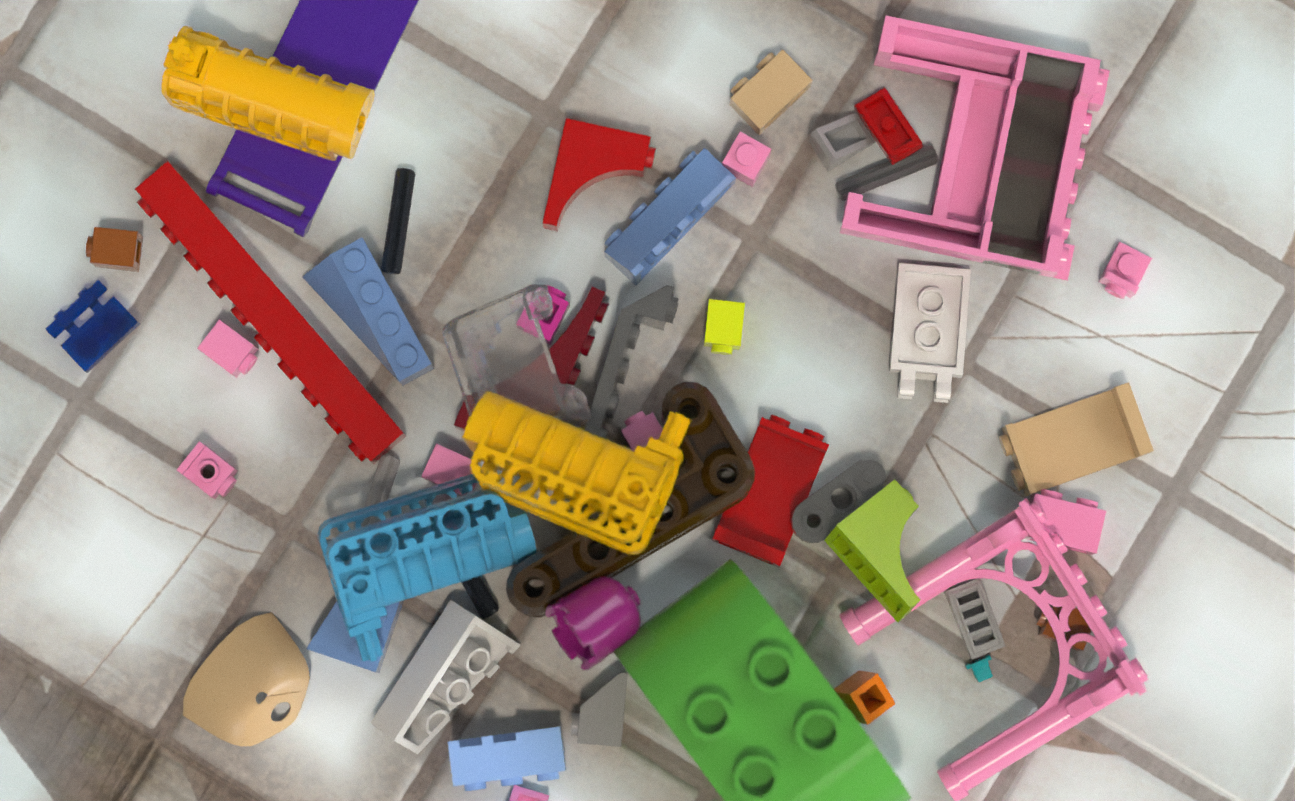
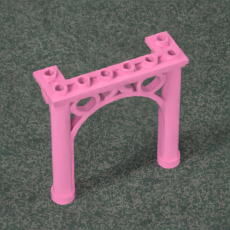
(1054, 715)

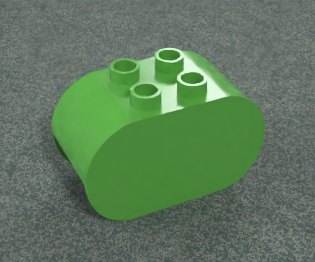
(752, 700)

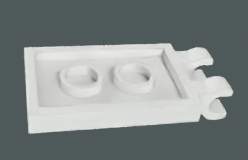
(929, 327)

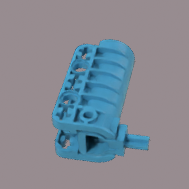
(418, 551)

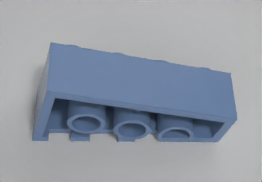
(336, 643)

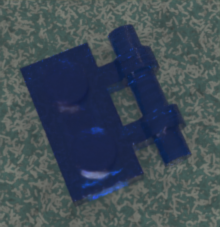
(99, 333)

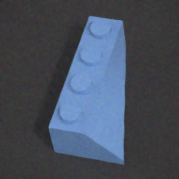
(669, 216)
(365, 303)

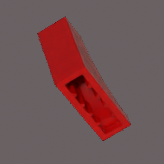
(589, 156)

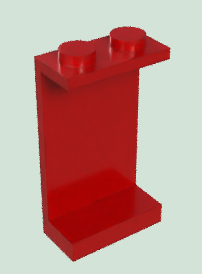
(784, 475)

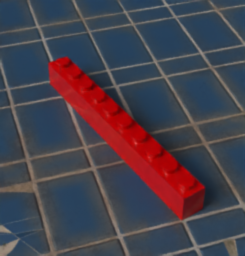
(270, 313)

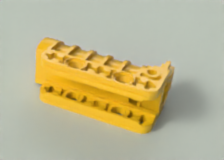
(264, 96)
(574, 467)

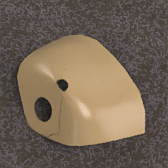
(248, 661)

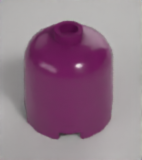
(595, 620)

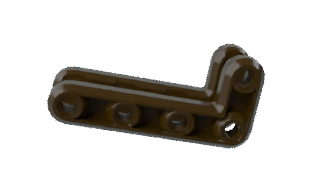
(694, 500)

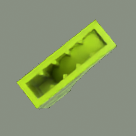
(871, 547)

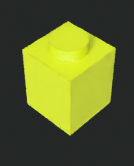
(724, 326)

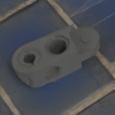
(859, 481)

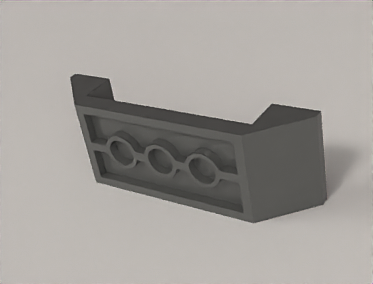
(651, 311)

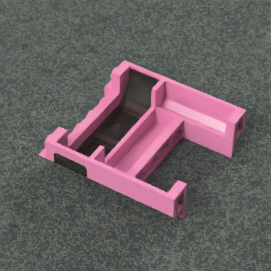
(1004, 151)

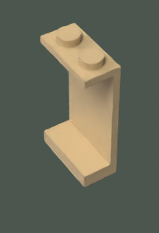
(1075, 440)

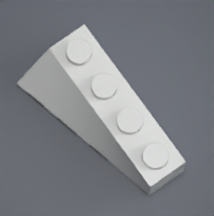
(441, 676)

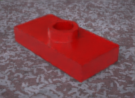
(888, 126)

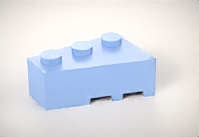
(507, 758)

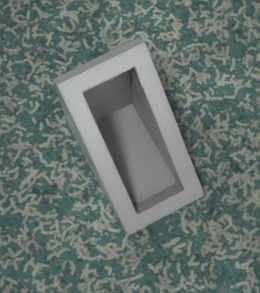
(840, 140)

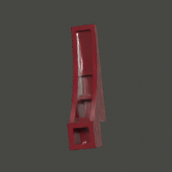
(569, 346)

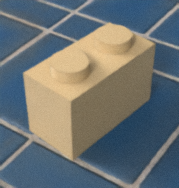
(769, 91)

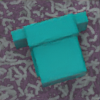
(980, 668)

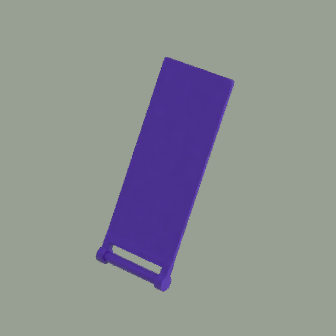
(326, 37)

